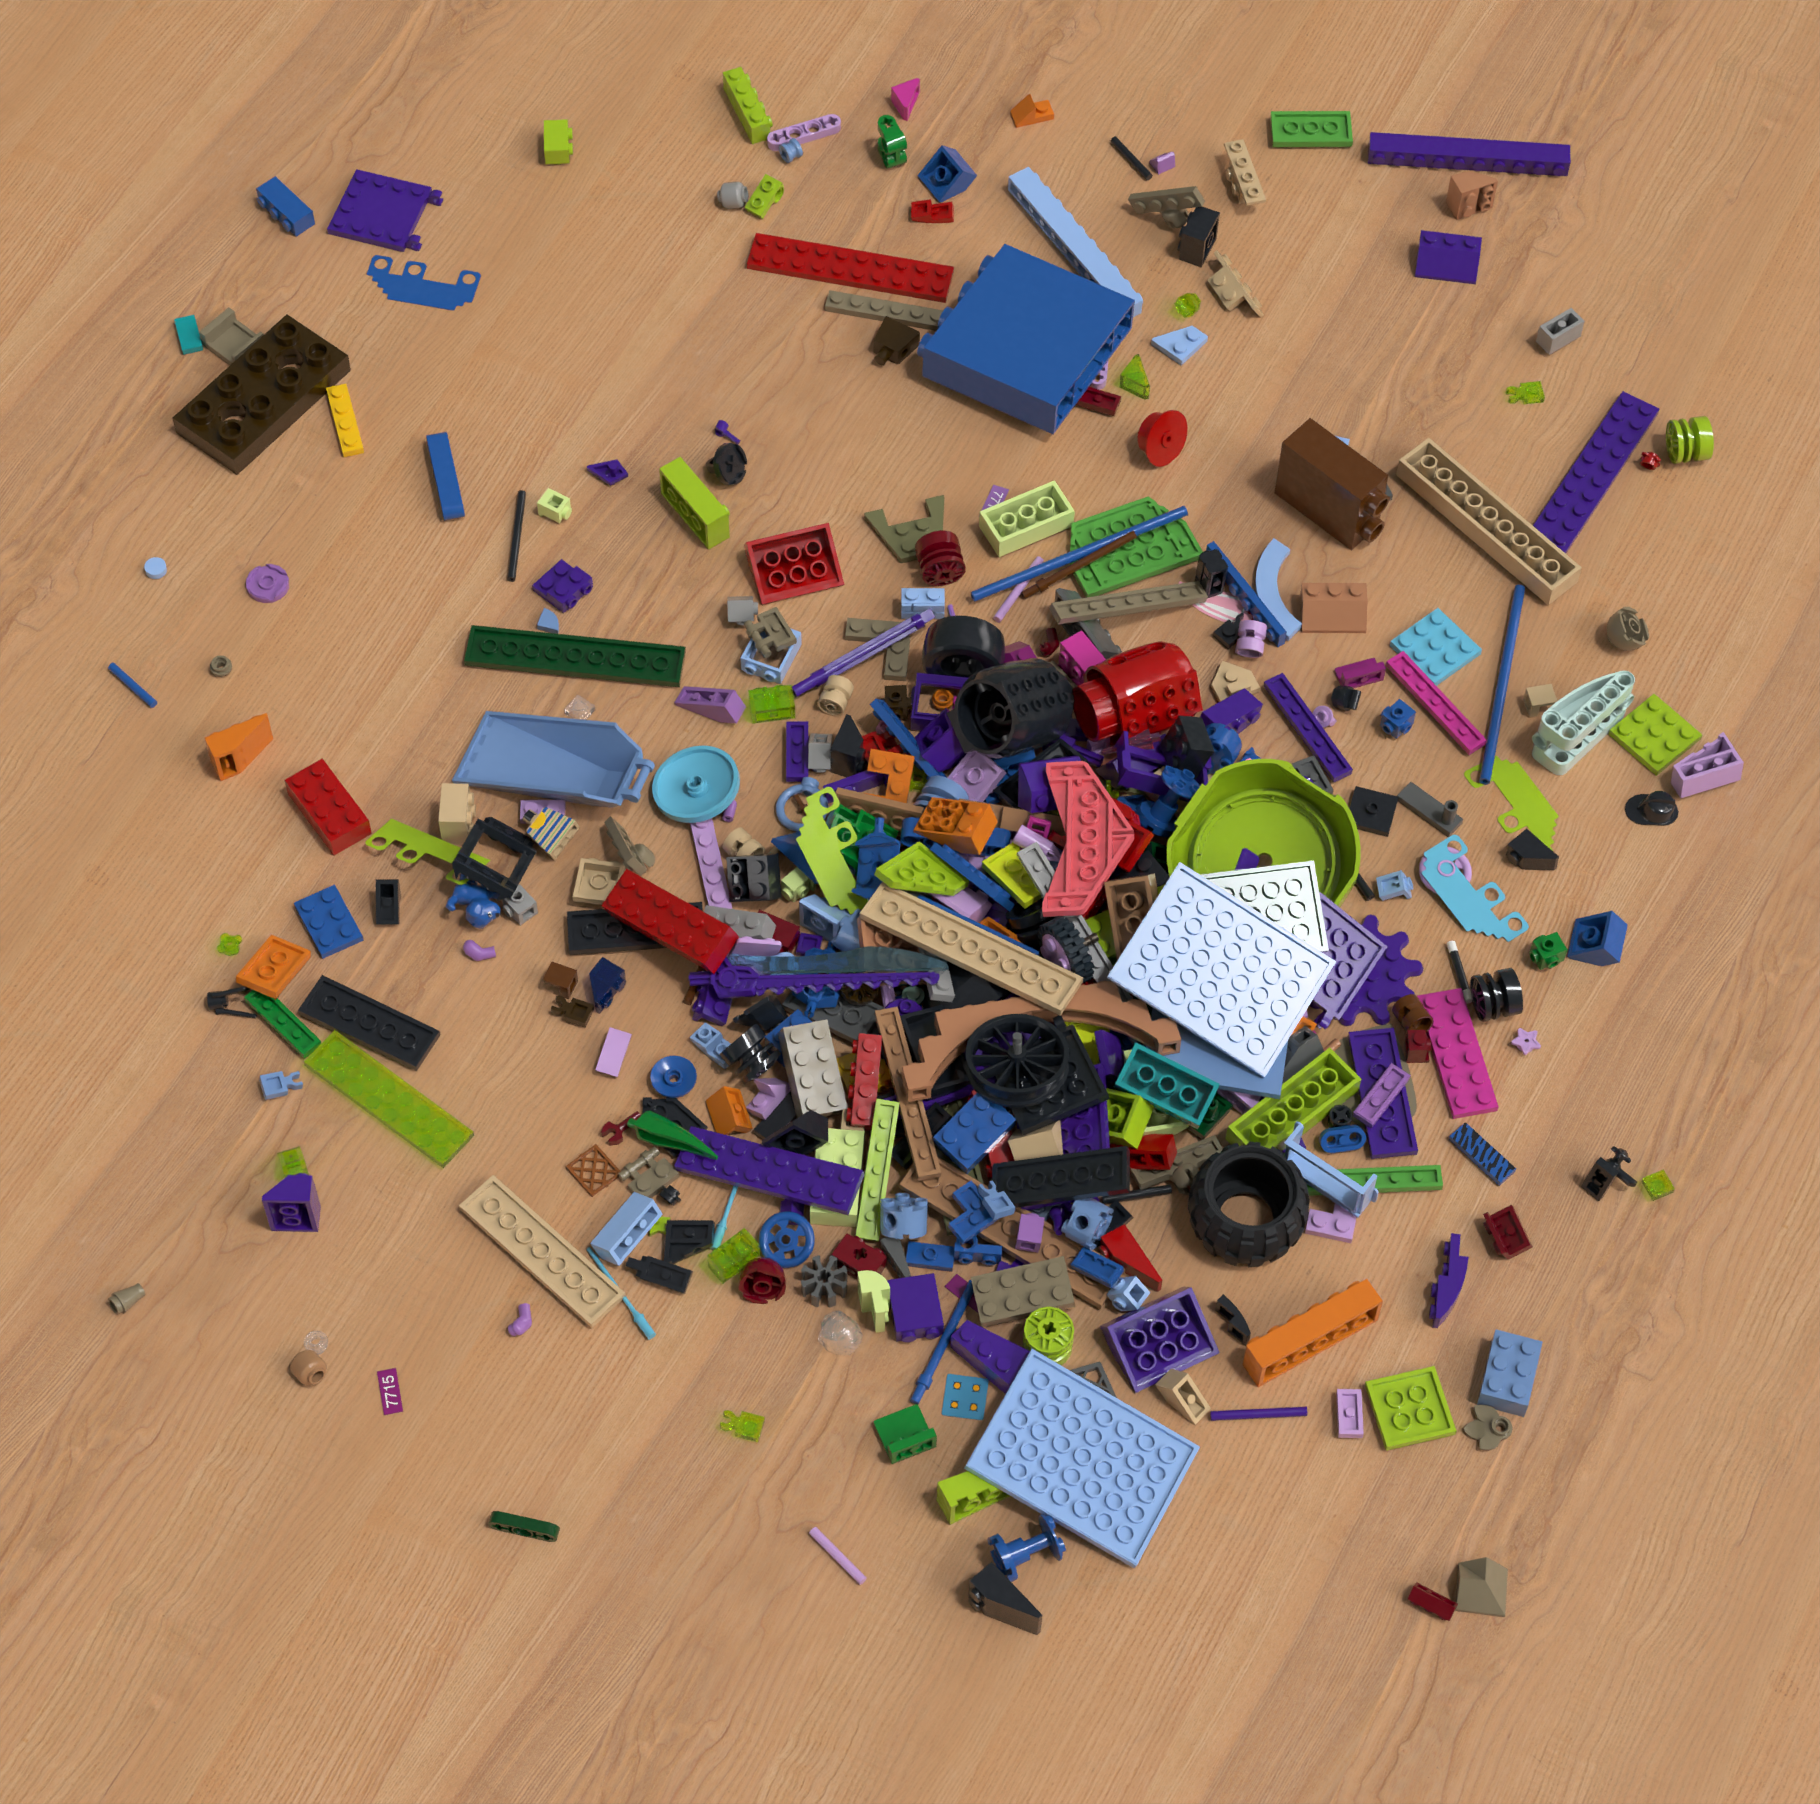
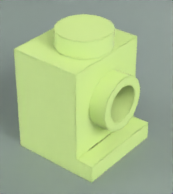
(554, 506)
(796, 885)

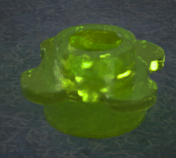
(232, 949)

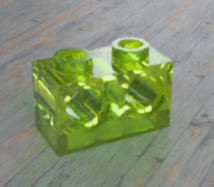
(733, 1255)

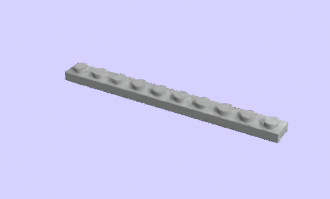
(1042, 875)

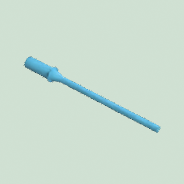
(721, 1227)
(638, 1317)

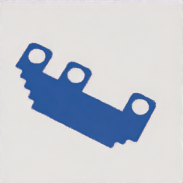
(416, 290)

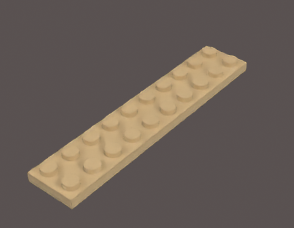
(971, 948)

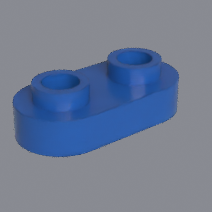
(1341, 1140)

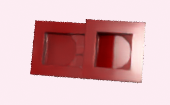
(927, 212)

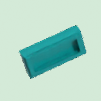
(188, 334)

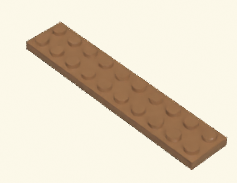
(1005, 1230)

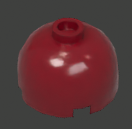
(762, 1280)

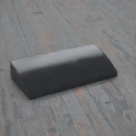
(920, 1025)

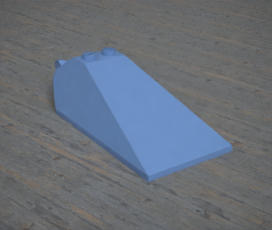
(554, 759)

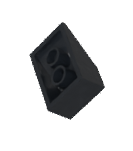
(1001, 1600)

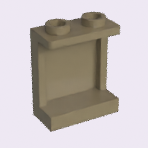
(228, 336)

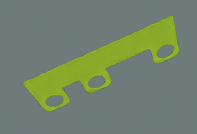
(421, 843)

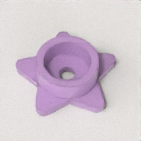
(1522, 1045)

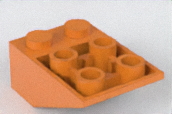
(238, 745)
(958, 824)

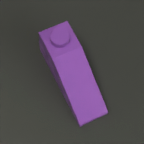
(713, 703)

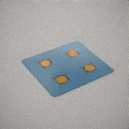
(965, 1397)

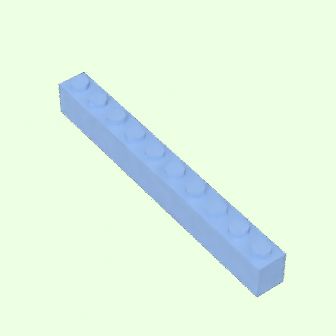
(1068, 235)

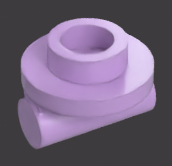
(1324, 716)

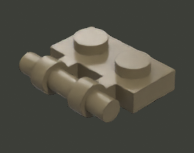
(776, 629)
(651, 1181)

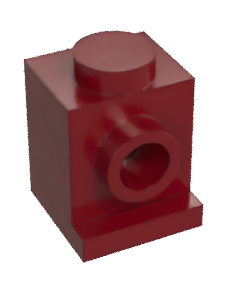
(1417, 1046)

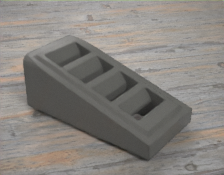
(895, 1256)

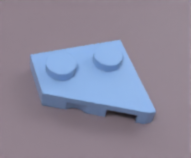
(1180, 343)

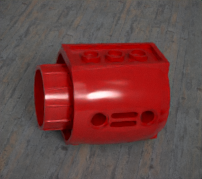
(1137, 692)

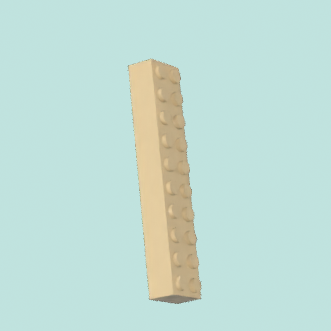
(1488, 521)

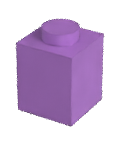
(1030, 1232)

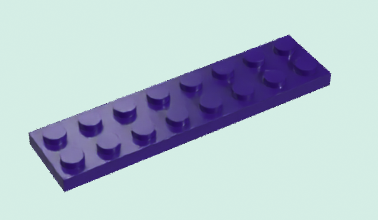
(773, 1171)

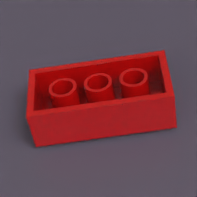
(328, 806)

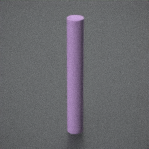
(855, 1573)

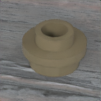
(220, 661)

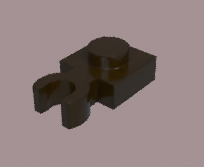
(575, 1012)

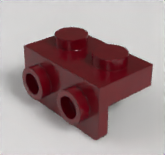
(1508, 1232)

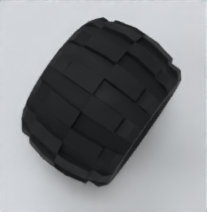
(1255, 1172)

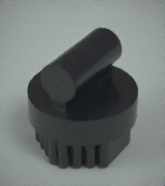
(1345, 698)

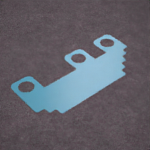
(1462, 899)

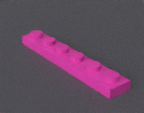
(1436, 703)

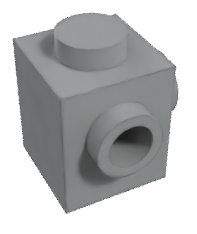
(741, 609)
(520, 906)

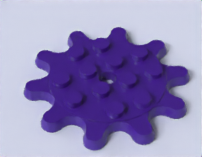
(1385, 980)

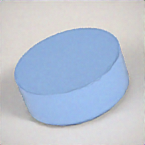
(155, 568)

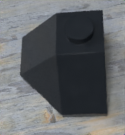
(766, 1013)

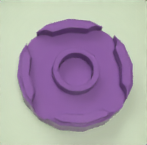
(267, 583)

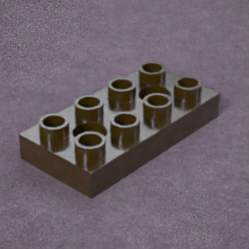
(262, 393)

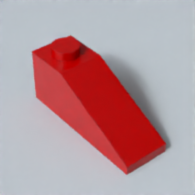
(1153, 1152)
(1124, 1250)

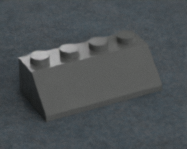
(1091, 628)

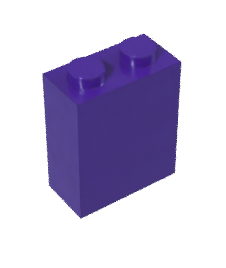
(915, 1308)

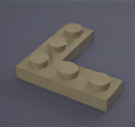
(897, 654)

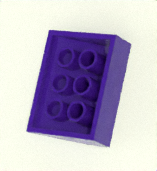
(1160, 1338)

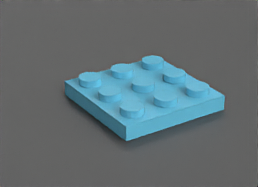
(1437, 646)

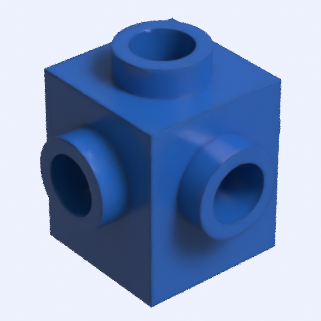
(1397, 719)

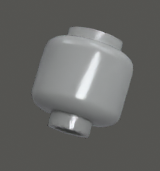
(733, 195)

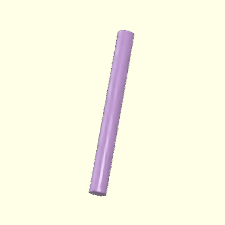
(1014, 594)

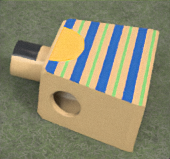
(550, 830)

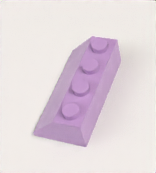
(967, 903)

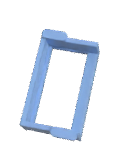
(1328, 1179)

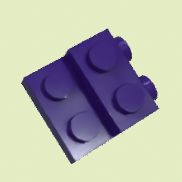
(563, 585)

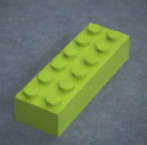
(1303, 1098)

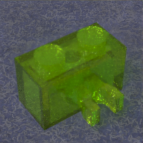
(771, 703)

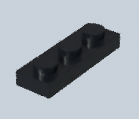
(937, 1119)

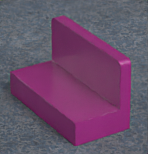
(1360, 673)

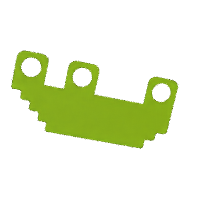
(1524, 796)
(823, 854)

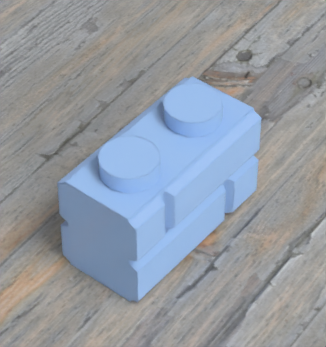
(921, 599)

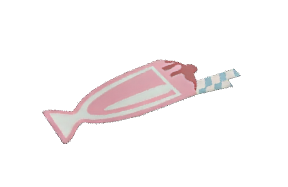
(1223, 607)

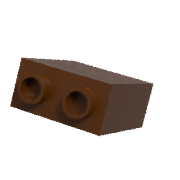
(1332, 484)

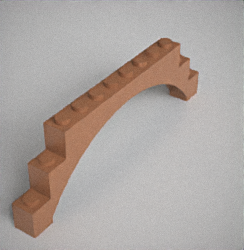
(1092, 1004)

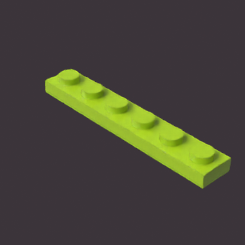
(877, 1169)

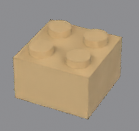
(456, 812)

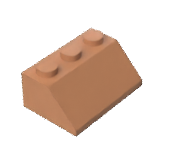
(1333, 607)

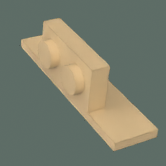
(1242, 174)
(1230, 288)

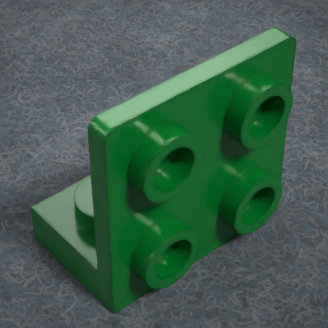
(905, 1434)

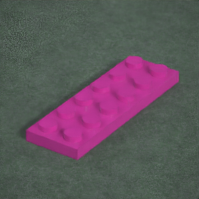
(1458, 1055)

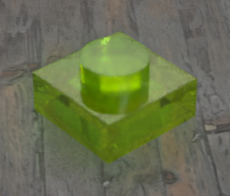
(1658, 1185)

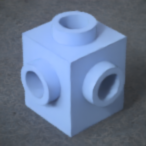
(1128, 1293)

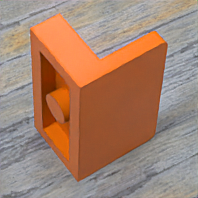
(728, 1111)

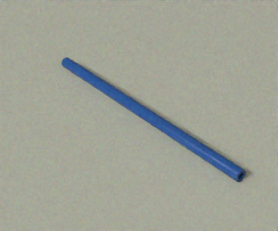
(1075, 554)
(1502, 684)

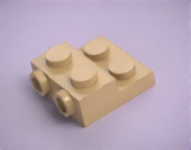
(596, 880)

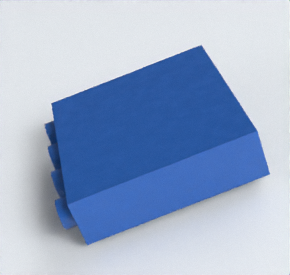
(1026, 337)

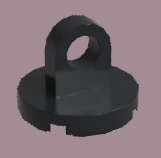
(728, 464)

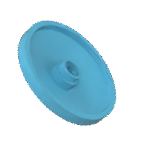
(696, 784)

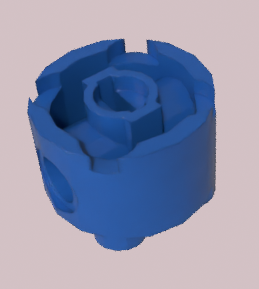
(1225, 744)

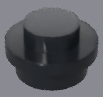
(670, 1195)

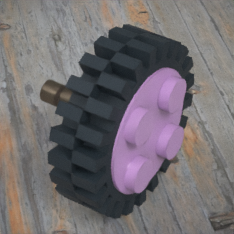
(1065, 947)

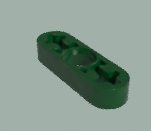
(524, 1526)

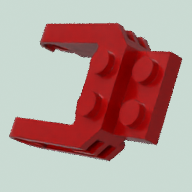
(1141, 838)

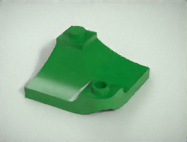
(863, 825)

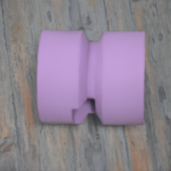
(1251, 642)

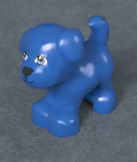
(479, 909)

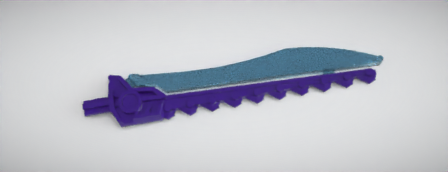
(743, 981)

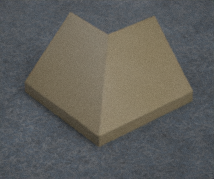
(1481, 1587)

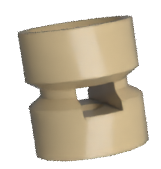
(835, 695)
(741, 843)

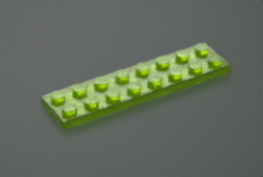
(389, 1098)

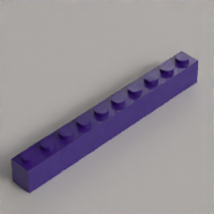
(1469, 154)

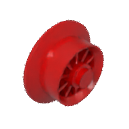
(1163, 436)

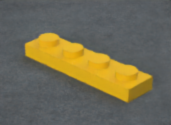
(345, 420)

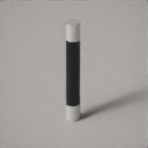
(1459, 970)

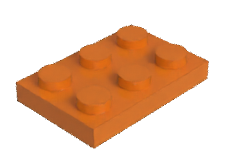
(273, 966)

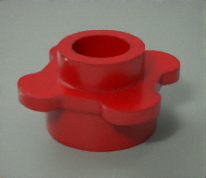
(1650, 460)

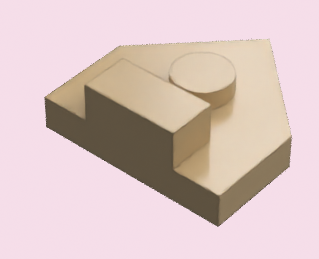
(1231, 680)

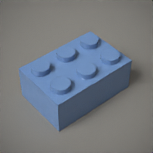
(1510, 1372)

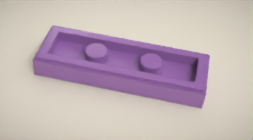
(1381, 1095)

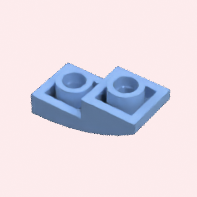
(711, 1043)

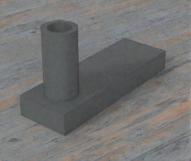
(1431, 810)

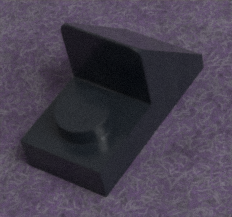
(388, 901)

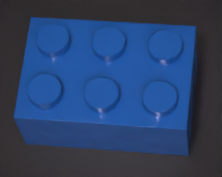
(973, 1132)

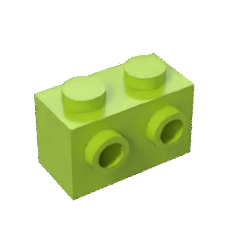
(557, 141)

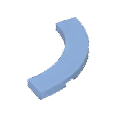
(1267, 586)

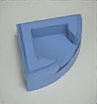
(548, 622)

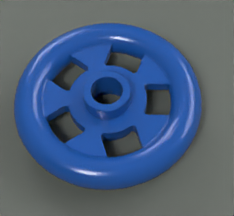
(803, 1229)

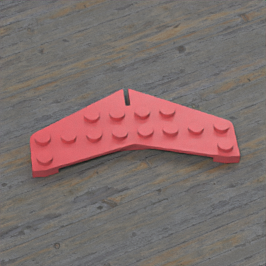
(1095, 838)

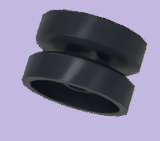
(1027, 922)

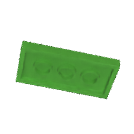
(1311, 129)

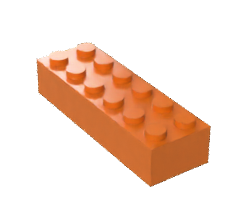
(1312, 1332)

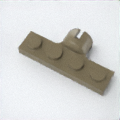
(1169, 202)
(631, 854)
(1183, 1168)

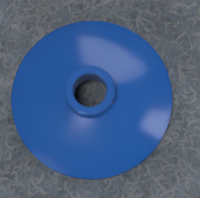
(670, 1068)

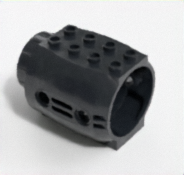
(1012, 708)

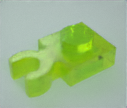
(1527, 392)
(747, 1426)

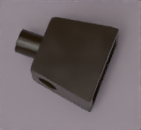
(894, 341)

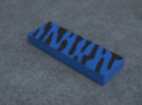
(1482, 1154)

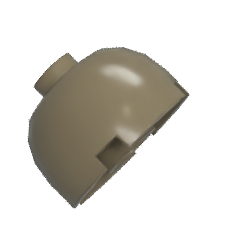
(1626, 630)

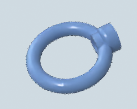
(807, 787)

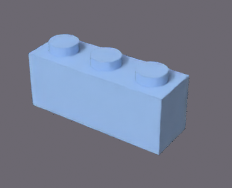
(626, 1228)

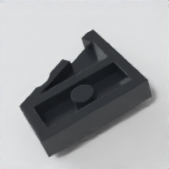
(687, 1238)

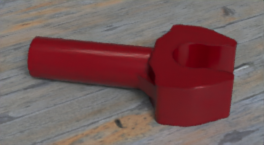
(618, 1129)

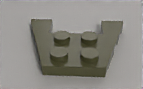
(903, 536)

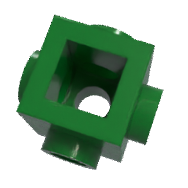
(1548, 950)

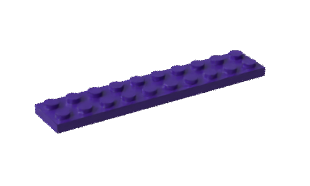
(1595, 470)

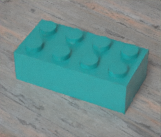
(1167, 1085)

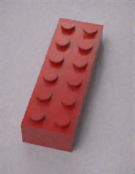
(670, 921)

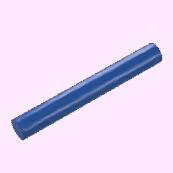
(128, 681)

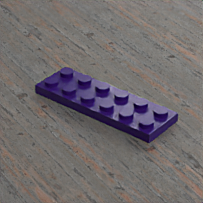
(1371, 1056)

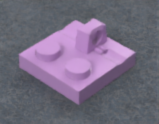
(977, 775)

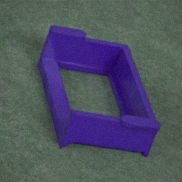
(921, 720)
(1144, 780)

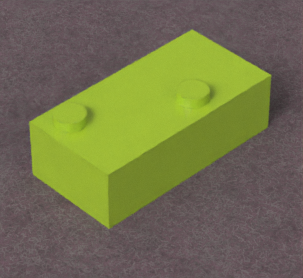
(694, 503)

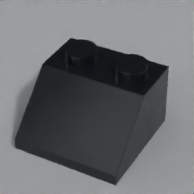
(848, 750)
(801, 1134)

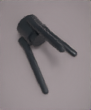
(218, 999)

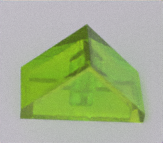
(1134, 378)
(292, 1161)

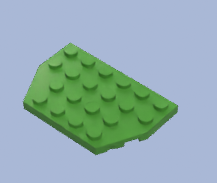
(1140, 558)

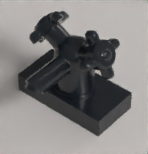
(1605, 1172)

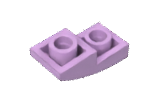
(613, 1052)

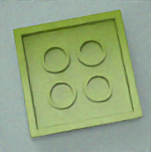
(1655, 734)
(1410, 1408)

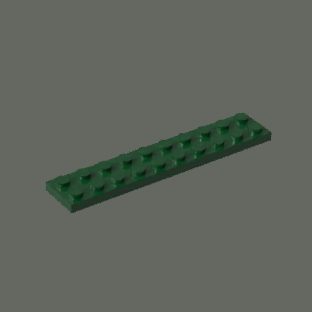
(575, 656)

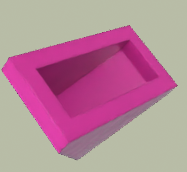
(905, 97)

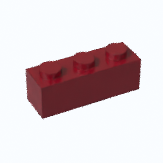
(1432, 1601)

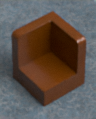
(562, 977)

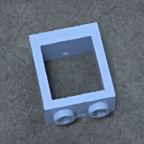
(766, 671)

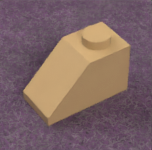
(1183, 1395)

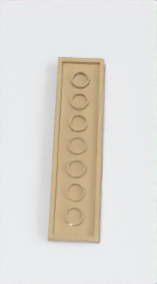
(542, 1251)

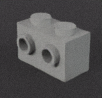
(1560, 331)

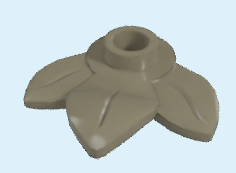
(1485, 1427)

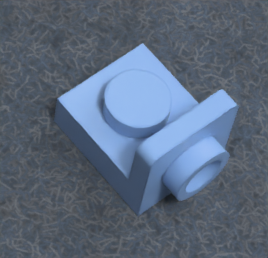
(1394, 885)

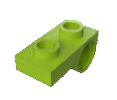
(766, 193)

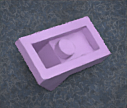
(770, 1095)

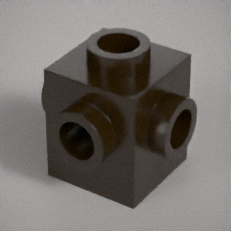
(897, 700)

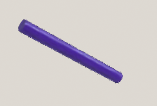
(1258, 1413)

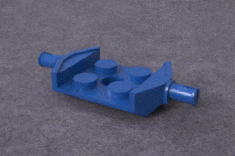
(873, 850)
(823, 998)

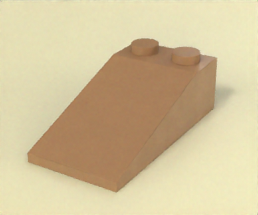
(1128, 905)

